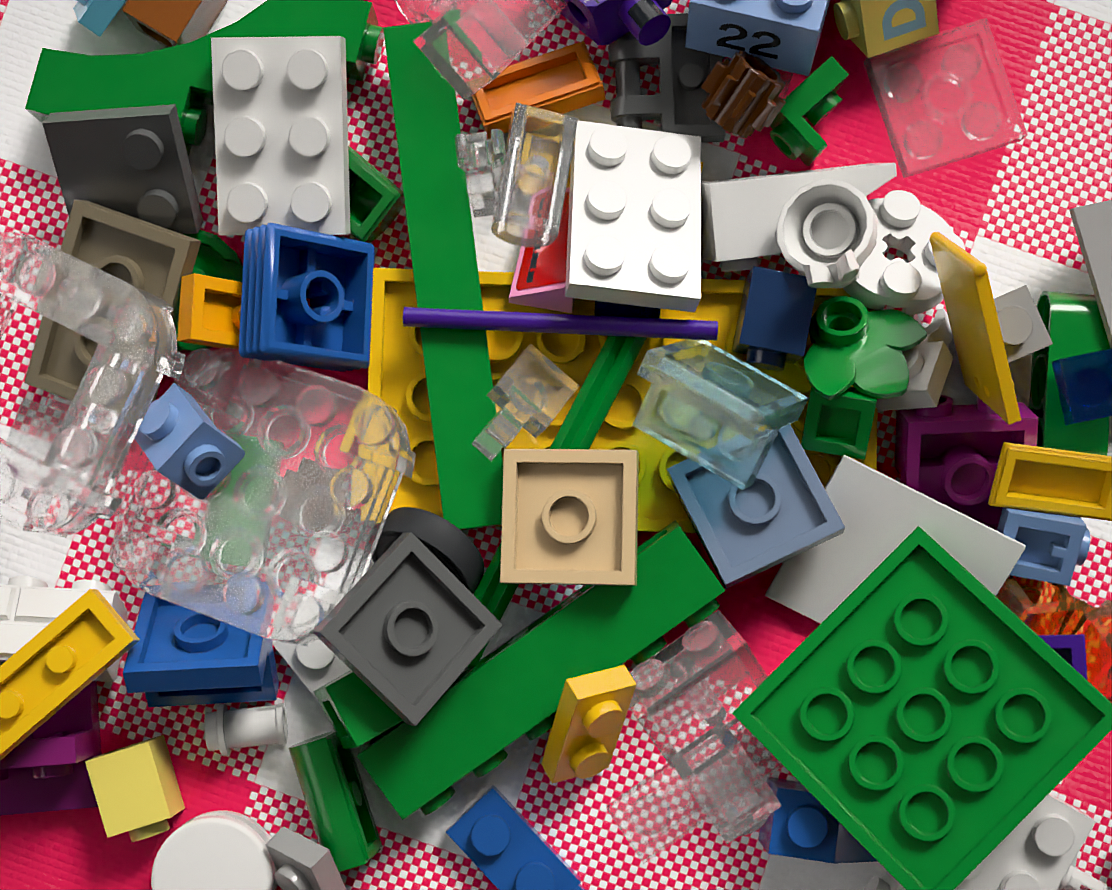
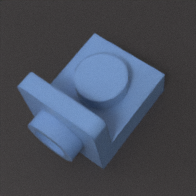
(1052, 544)

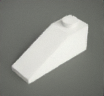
(744, 212)

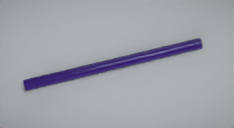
(560, 323)

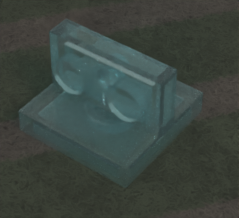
(714, 408)

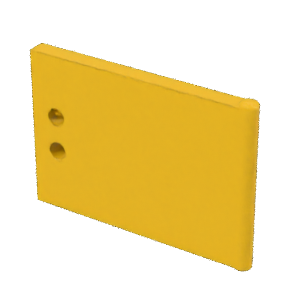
(975, 327)

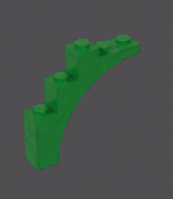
(184, 71)

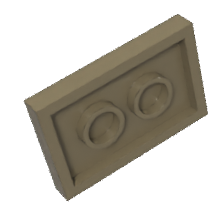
(127, 249)

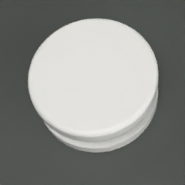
(215, 854)

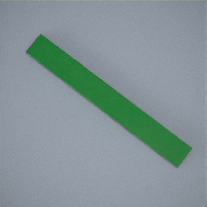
(444, 279)

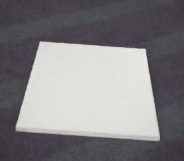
(876, 521)

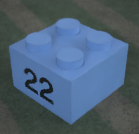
(774, 30)

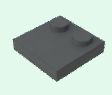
(127, 163)
(408, 628)

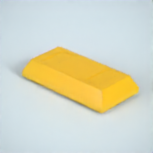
(1053, 481)

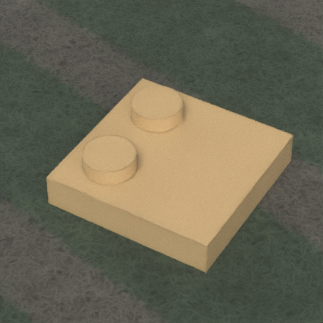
(569, 517)

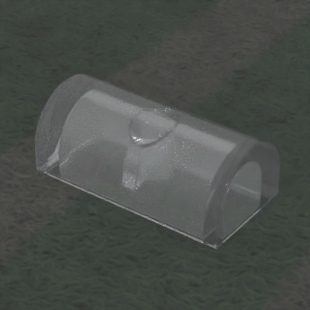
(534, 176)

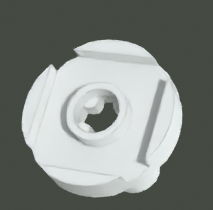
(906, 227)

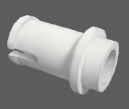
(245, 727)

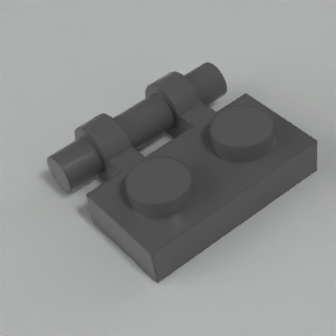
(680, 81)

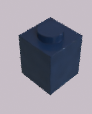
(773, 318)

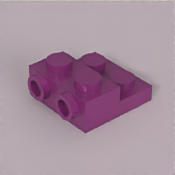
(955, 453)

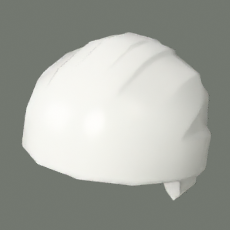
(827, 232)

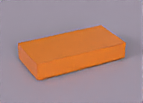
(551, 81)

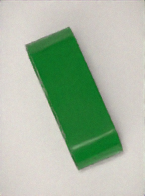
(1074, 330)

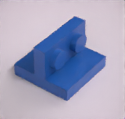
(196, 659)

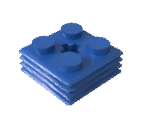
(295, 264)

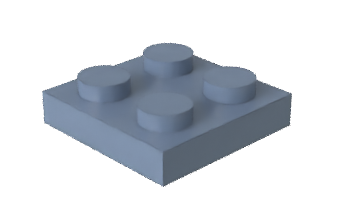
(764, 523)

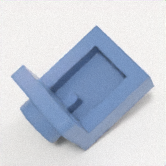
(186, 443)

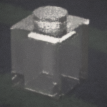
(725, 783)

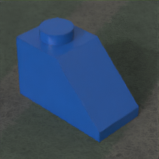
(807, 829)

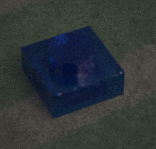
(1085, 386)

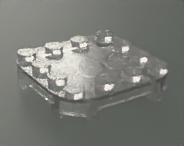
(289, 519)

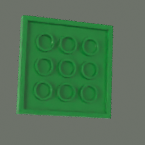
(926, 716)

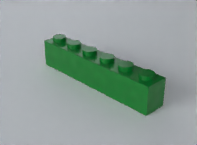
(523, 679)

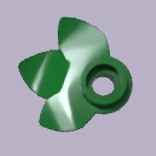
(860, 349)

